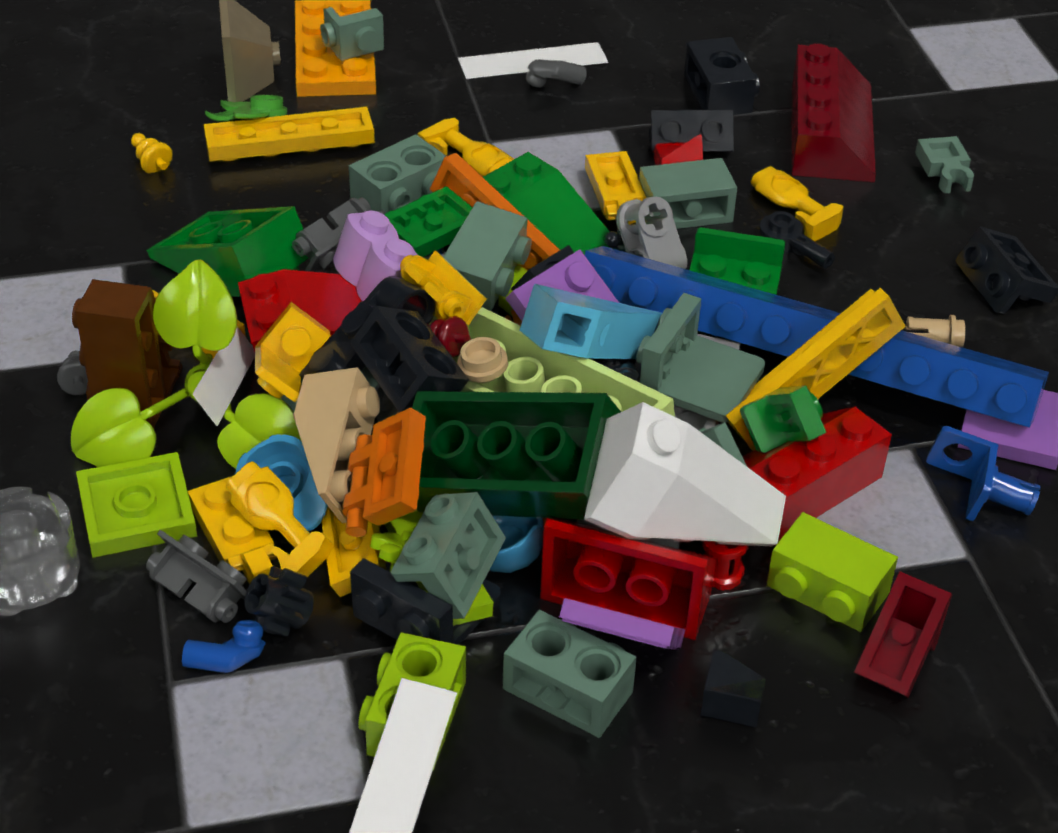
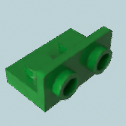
(430, 220)
(739, 258)

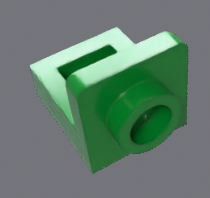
(783, 417)

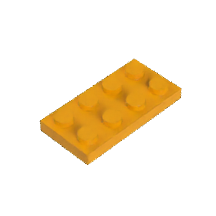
(318, 67)

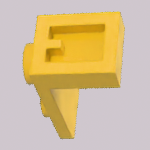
(287, 351)

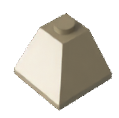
(246, 51)

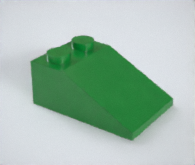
(549, 202)
(235, 244)

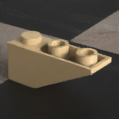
(329, 418)

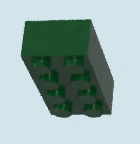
(513, 448)

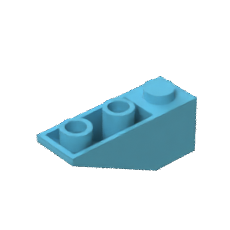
(586, 324)

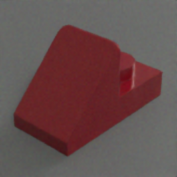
(904, 634)

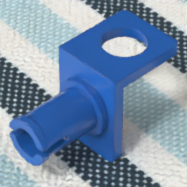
(982, 470)

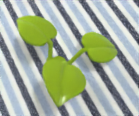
(187, 312)

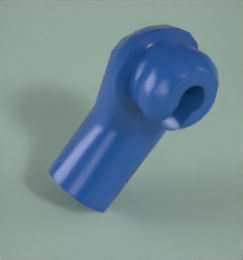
(228, 655)

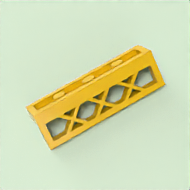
(829, 353)

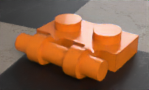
(385, 472)

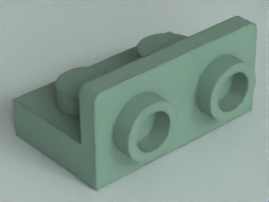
(451, 549)

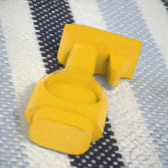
(479, 155)
(791, 194)
(270, 506)

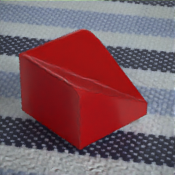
(679, 152)

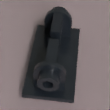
(683, 125)

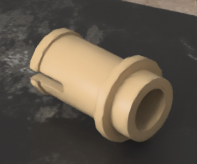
(943, 330)

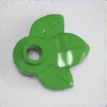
(258, 107)

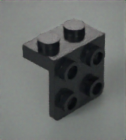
(405, 607)

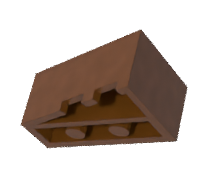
(123, 343)

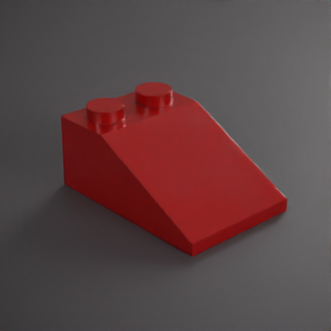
(319, 294)

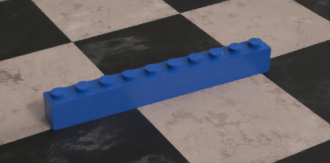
(784, 325)

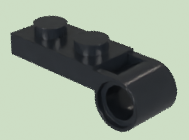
(390, 293)

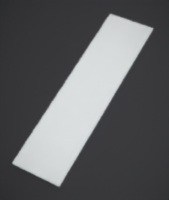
(518, 61)
(404, 759)

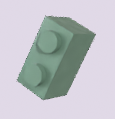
(696, 191)
(490, 249)

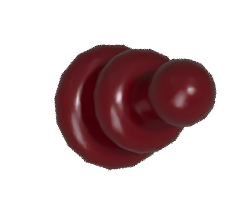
(452, 333)

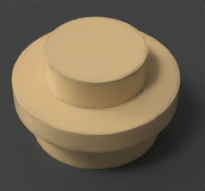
(482, 359)

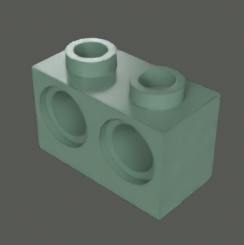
(395, 174)
(569, 672)

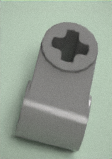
(651, 235)

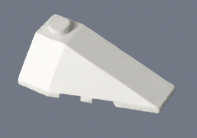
(677, 484)

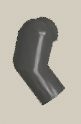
(561, 71)

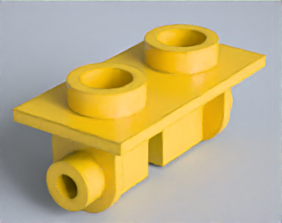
(448, 287)

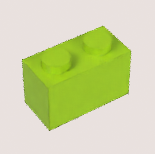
(831, 571)

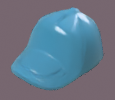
(289, 463)

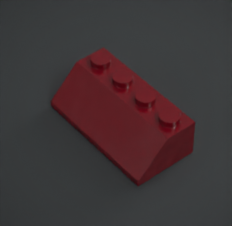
(831, 117)

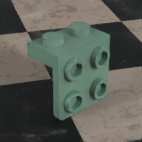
(693, 369)

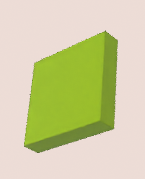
(133, 502)

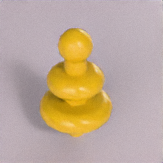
(151, 153)

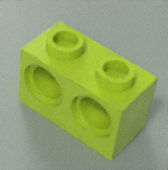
(417, 660)

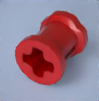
(725, 556)

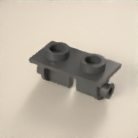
(320, 241)
(184, 563)

